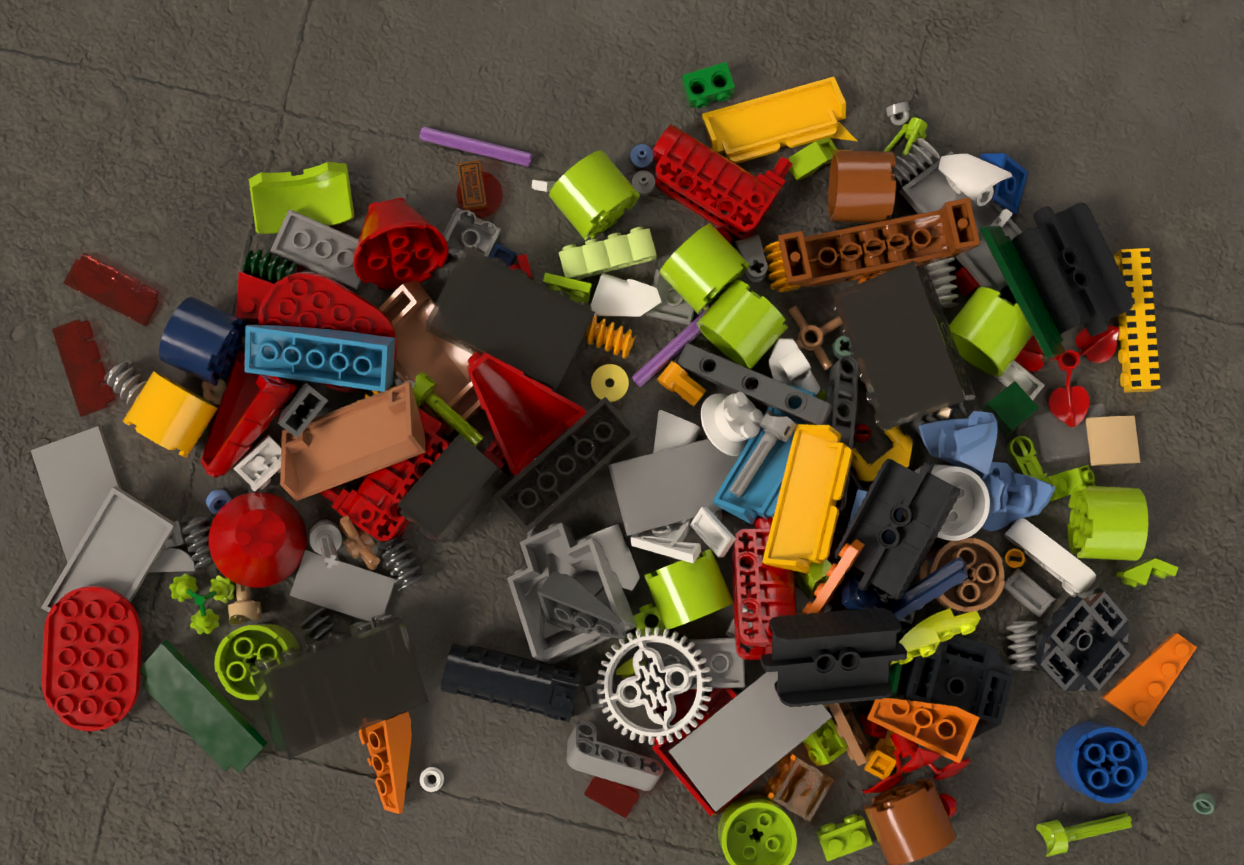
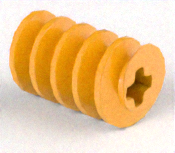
(777, 268)
(609, 337)

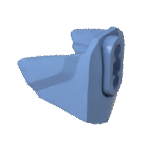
(963, 442)
(1013, 496)

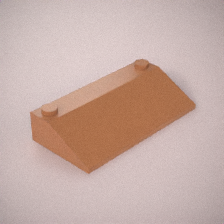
(352, 442)

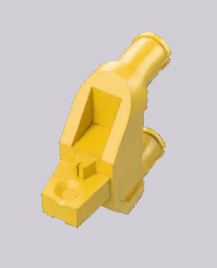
(899, 453)

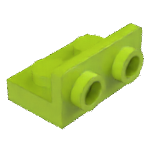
(575, 289)
(825, 744)
(844, 837)

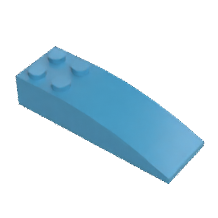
(320, 356)

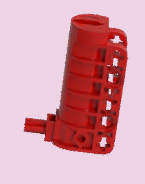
(715, 182)
(376, 500)
(770, 593)

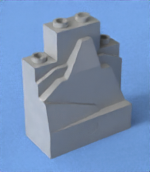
(587, 564)

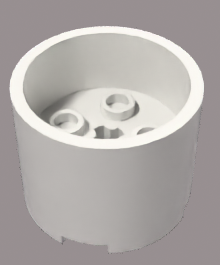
(971, 505)

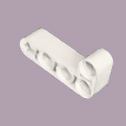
(1060, 563)

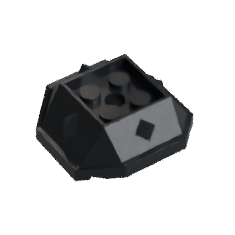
(1083, 642)
(981, 676)

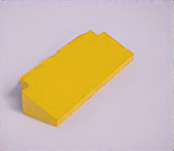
(776, 121)
(808, 499)

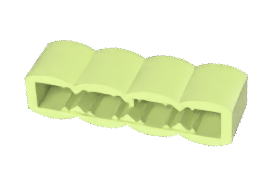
(608, 255)

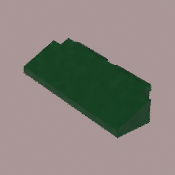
(1023, 291)
(200, 709)

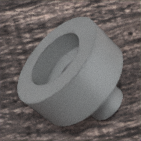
(646, 187)

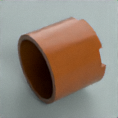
(861, 186)
(910, 822)

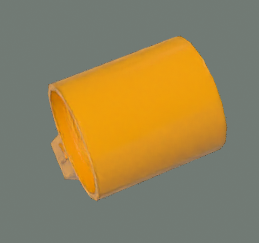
(677, 380)

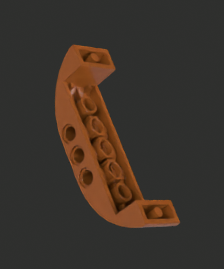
(878, 246)

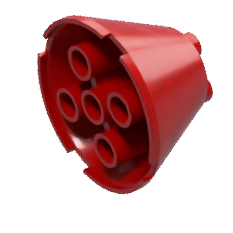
(397, 246)
(257, 539)

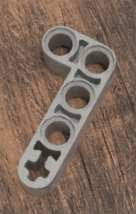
(608, 761)

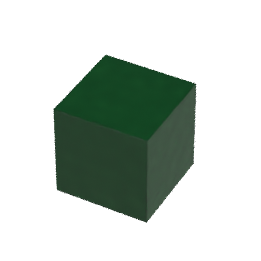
(1011, 408)

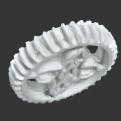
(656, 697)

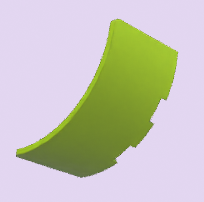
(318, 194)

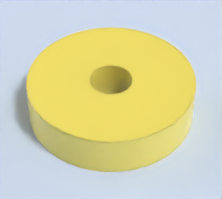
(614, 373)

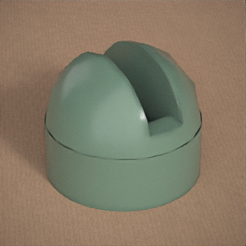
(1204, 803)

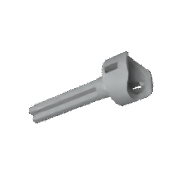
(775, 429)
(325, 540)

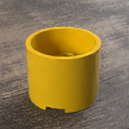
(170, 414)

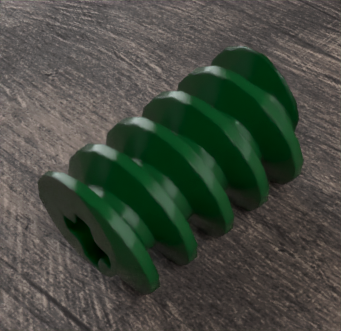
(266, 269)

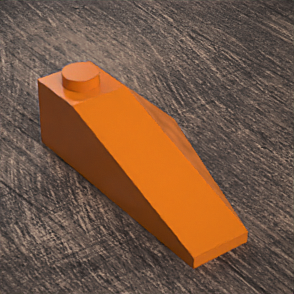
(929, 724)
(390, 751)

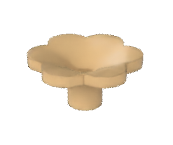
(213, 393)

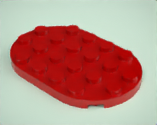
(322, 303)
(91, 658)

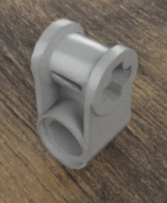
(753, 253)

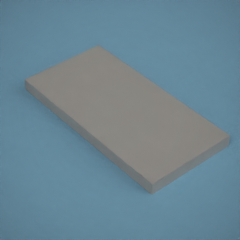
(930, 192)
(76, 481)
(669, 484)
(115, 548)
(744, 740)

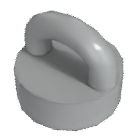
(896, 109)

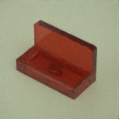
(612, 795)

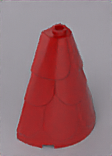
(520, 410)
(243, 415)

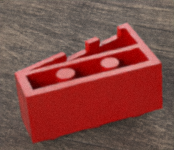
(249, 297)

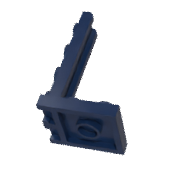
(915, 597)

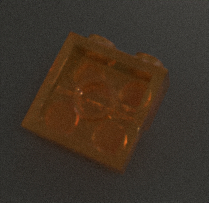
(798, 786)

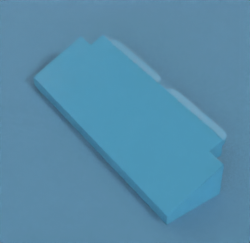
(764, 489)

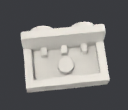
(260, 463)

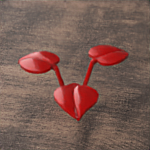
(1071, 403)
(920, 758)

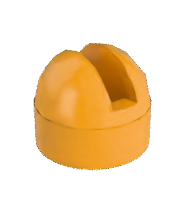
(1015, 553)

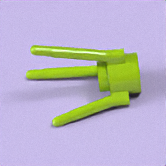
(913, 130)

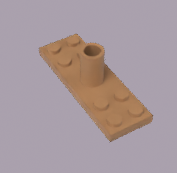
(850, 729)

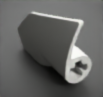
(972, 176)
(623, 297)
(791, 367)
(673, 432)
(617, 555)

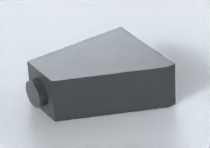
(301, 408)

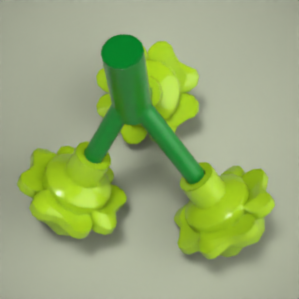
(185, 588)

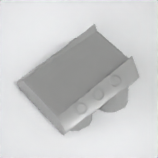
(469, 231)

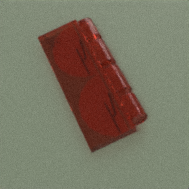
(116, 294)
(79, 366)

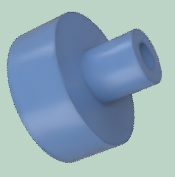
(641, 156)
(217, 500)

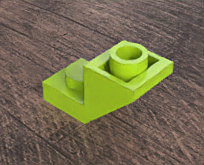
(811, 158)
(1068, 480)
(1139, 573)

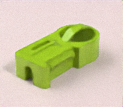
(1029, 463)

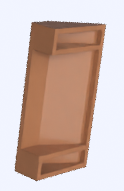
(422, 351)

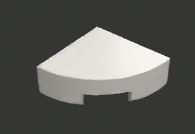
(542, 185)
(1002, 218)

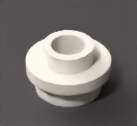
(431, 787)

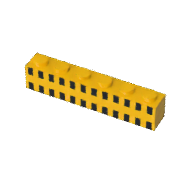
(1138, 324)

